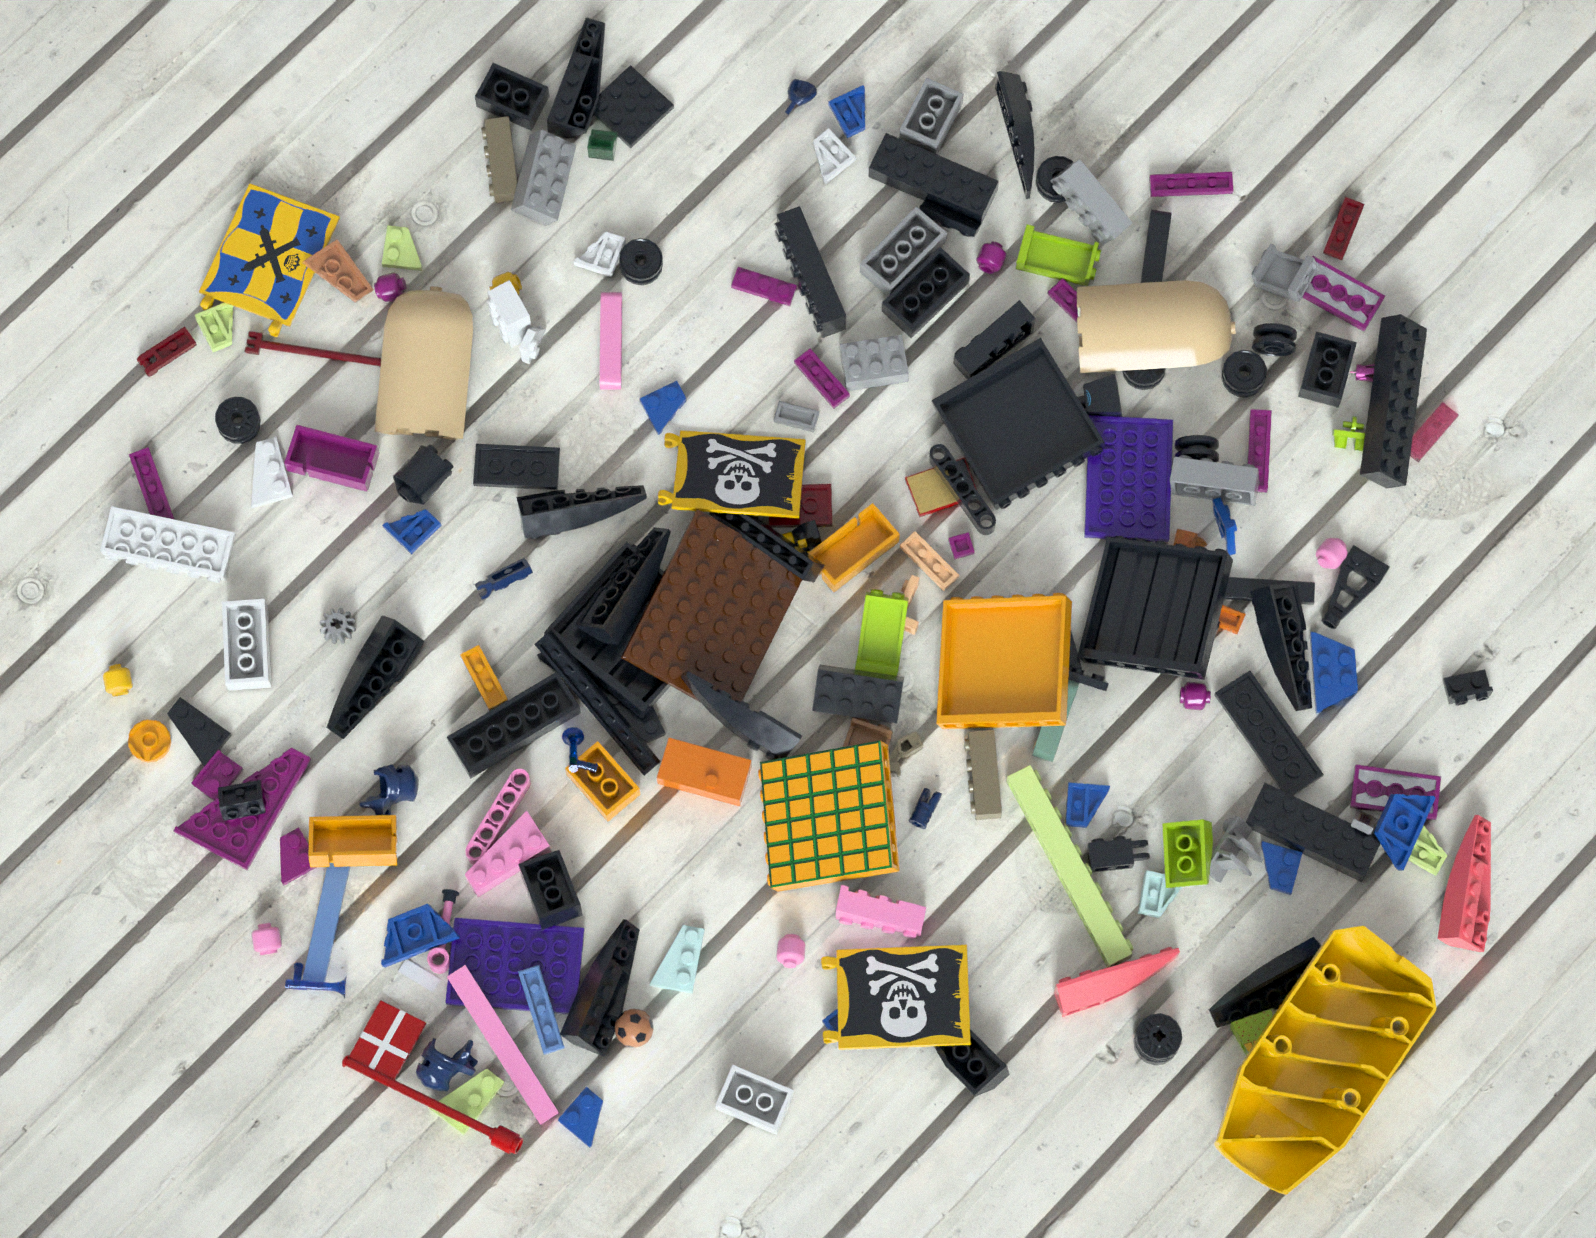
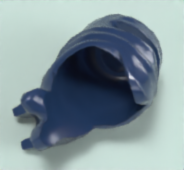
(395, 786)
(439, 1068)

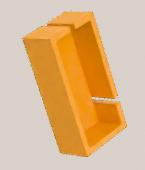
(855, 547)
(353, 841)

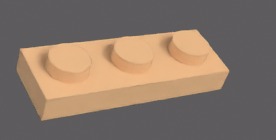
(929, 561)

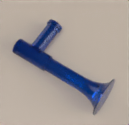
(573, 737)
(299, 984)

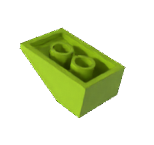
(1187, 852)

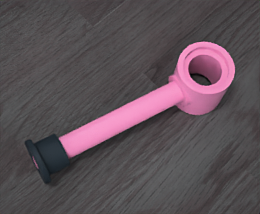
(449, 899)

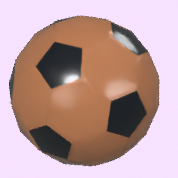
(634, 1028)

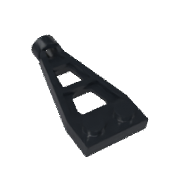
(1365, 566)

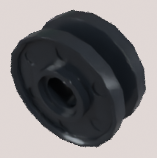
(1046, 172)
(645, 250)
(1274, 339)
(1144, 379)
(1244, 385)
(237, 432)
(1197, 447)

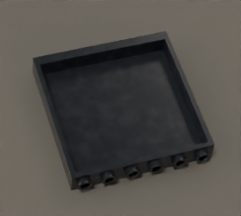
(1018, 424)

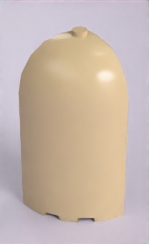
(1151, 325)
(425, 365)

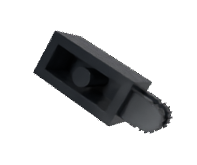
(1114, 854)

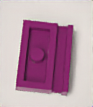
(217, 773)

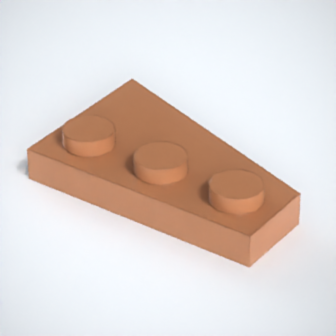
(339, 270)

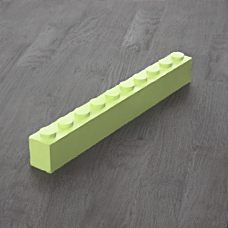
(1069, 866)

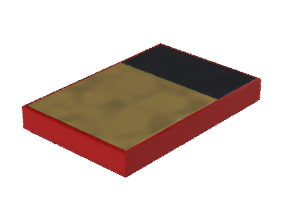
(931, 493)

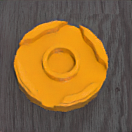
(149, 740)

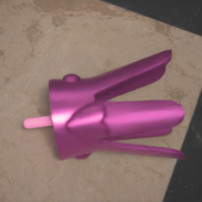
(1361, 370)

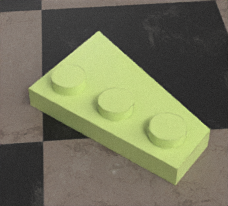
(471, 1098)

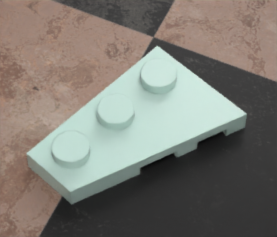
(681, 961)

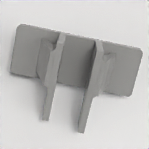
(1232, 842)

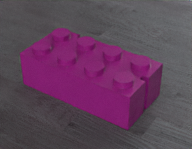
(331, 458)

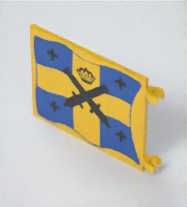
(264, 255)

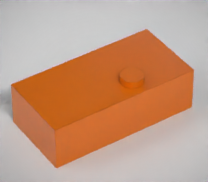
(704, 772)

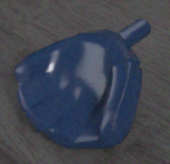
(800, 93)

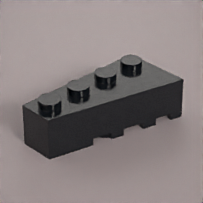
(995, 340)

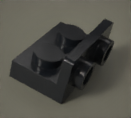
(1467, 687)
(241, 800)

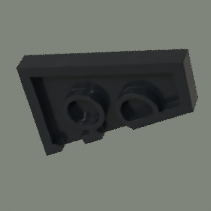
(198, 730)

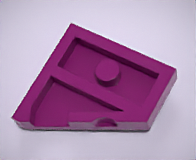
(294, 856)

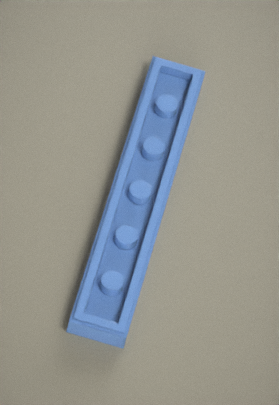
(326, 923)

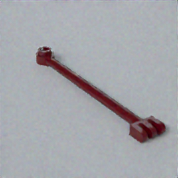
(259, 343)

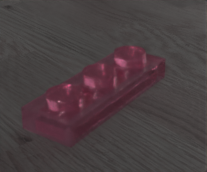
(1432, 431)

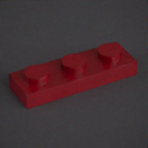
(1343, 228)

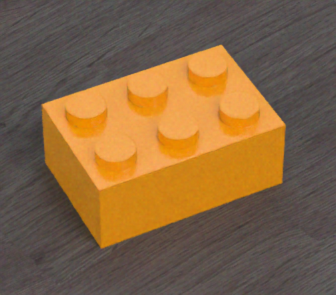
(609, 787)

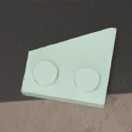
(1155, 895)

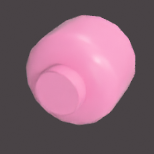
(1331, 553)
(266, 939)
(791, 950)

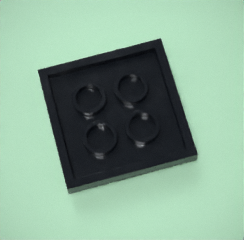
(631, 106)

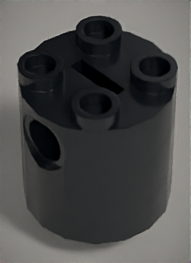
(422, 475)

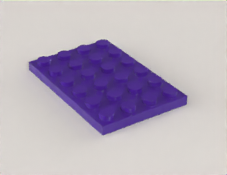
(1130, 479)
(500, 949)

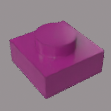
(961, 545)

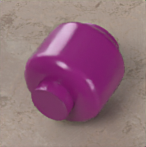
(991, 257)
(389, 286)
(1194, 695)

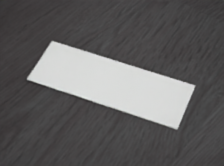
(419, 975)

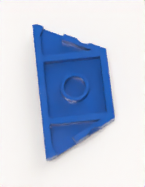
(1332, 671)
(1401, 825)
(415, 934)

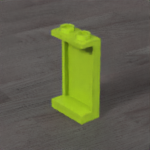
(1057, 257)
(882, 632)

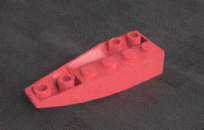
(1468, 891)
(1109, 983)

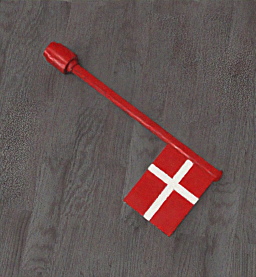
(384, 1050)

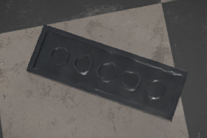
(1268, 734)

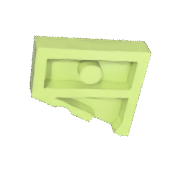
(400, 250)
(217, 325)
(1427, 853)

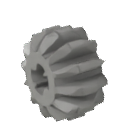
(346, 624)

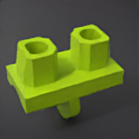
(1341, 436)

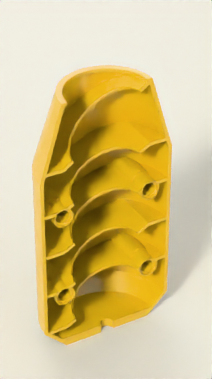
(1327, 1042)

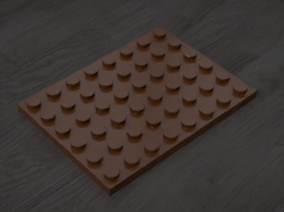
(712, 610)

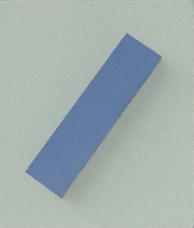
(541, 1009)

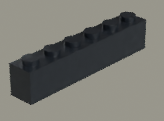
(773, 544)

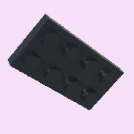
(516, 466)

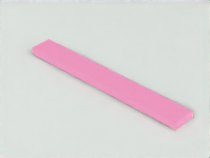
(503, 1045)

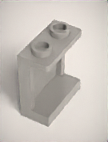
(1284, 273)

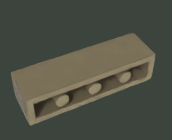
(501, 157)
(983, 774)

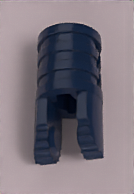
(923, 811)

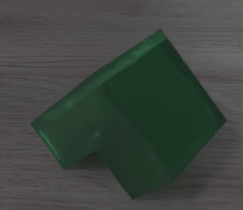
(602, 145)

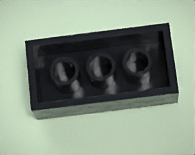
(925, 292)
(858, 693)

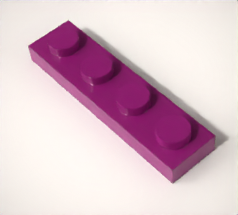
(1191, 184)
(1260, 444)
(150, 483)

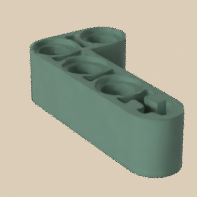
(1051, 735)

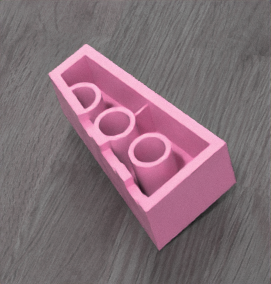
(518, 844)

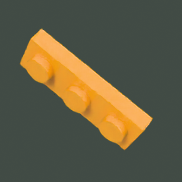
(484, 677)

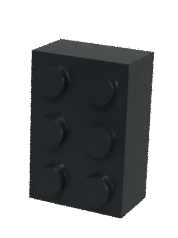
(512, 95)
(1327, 369)
(550, 889)

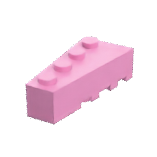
(880, 913)

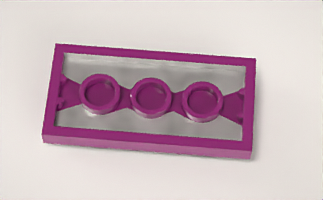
(1343, 296)
(1374, 785)

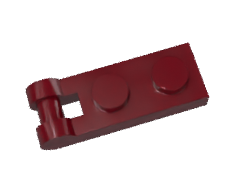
(166, 351)

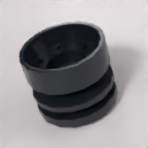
(1147, 1045)

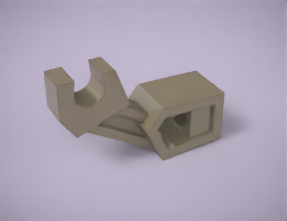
(915, 744)

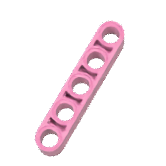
(610, 340)
(498, 806)

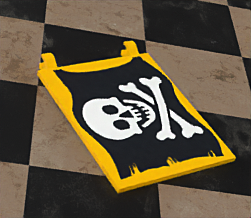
(736, 474)
(901, 997)

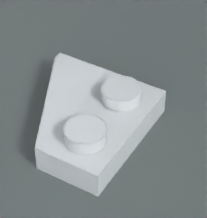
(831, 155)
(603, 254)
(529, 346)

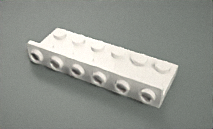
(167, 544)

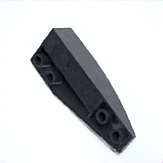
(580, 85)
(602, 993)

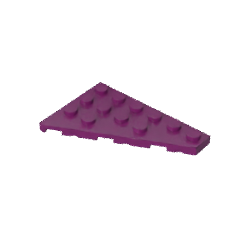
(242, 837)

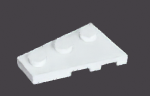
(269, 475)

